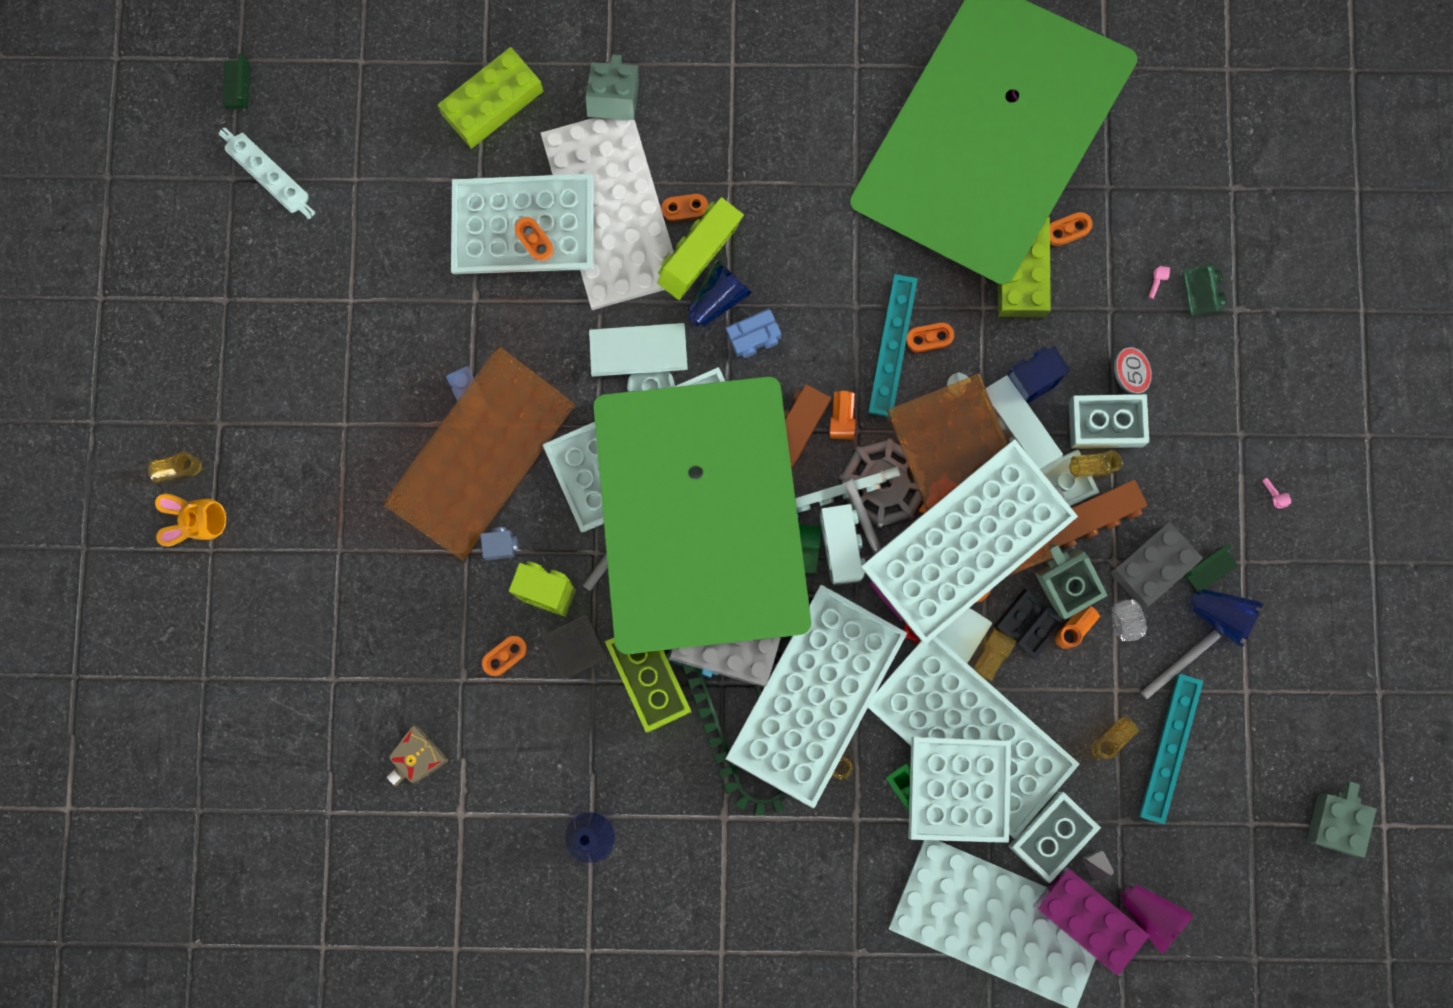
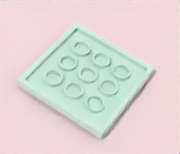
(959, 790)

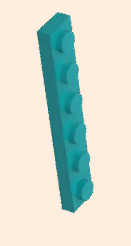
(892, 345)
(1171, 749)

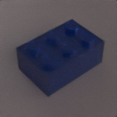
(1039, 374)

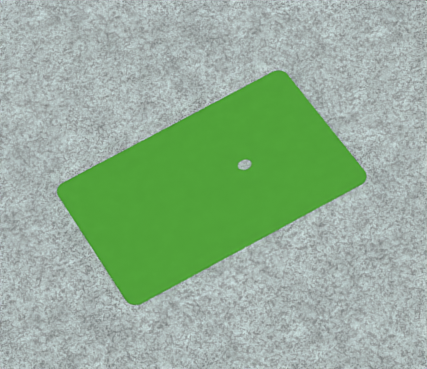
(982, 171)
(706, 553)

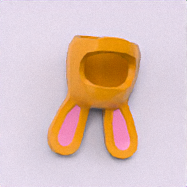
(196, 519)

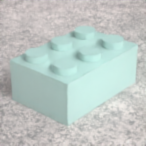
(1108, 421)
(842, 544)
(1054, 837)

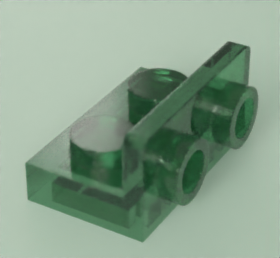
(1205, 289)

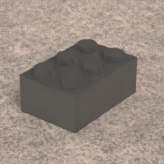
(1156, 565)

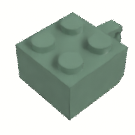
(612, 90)
(1070, 582)
(1342, 822)

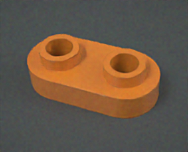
(685, 210)
(1067, 228)
(534, 240)
(929, 338)
(504, 655)

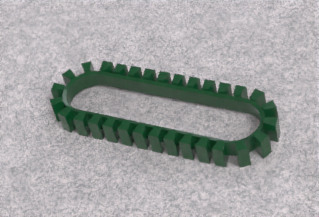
(719, 757)

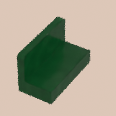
(236, 83)
(1210, 569)

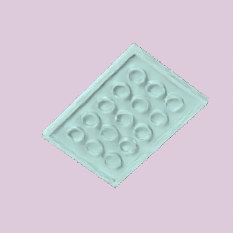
(490, 208)

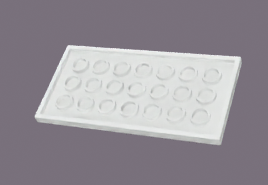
(627, 216)

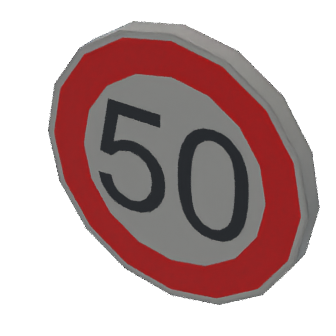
(1132, 370)

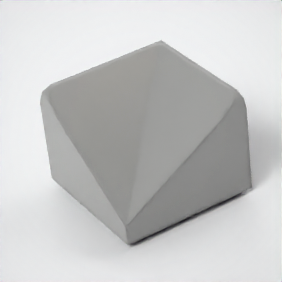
(1097, 864)

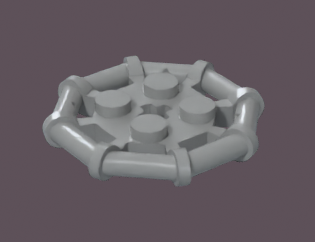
(884, 497)

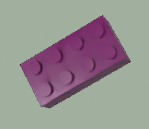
(1091, 921)

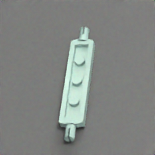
(267, 172)
(826, 496)

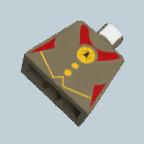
(415, 757)

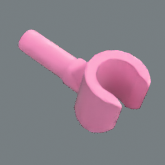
(1160, 273)
(1279, 501)

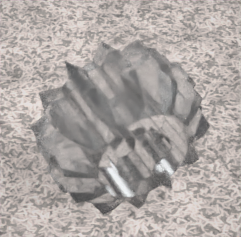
(1129, 620)

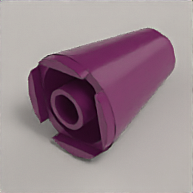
(1155, 915)

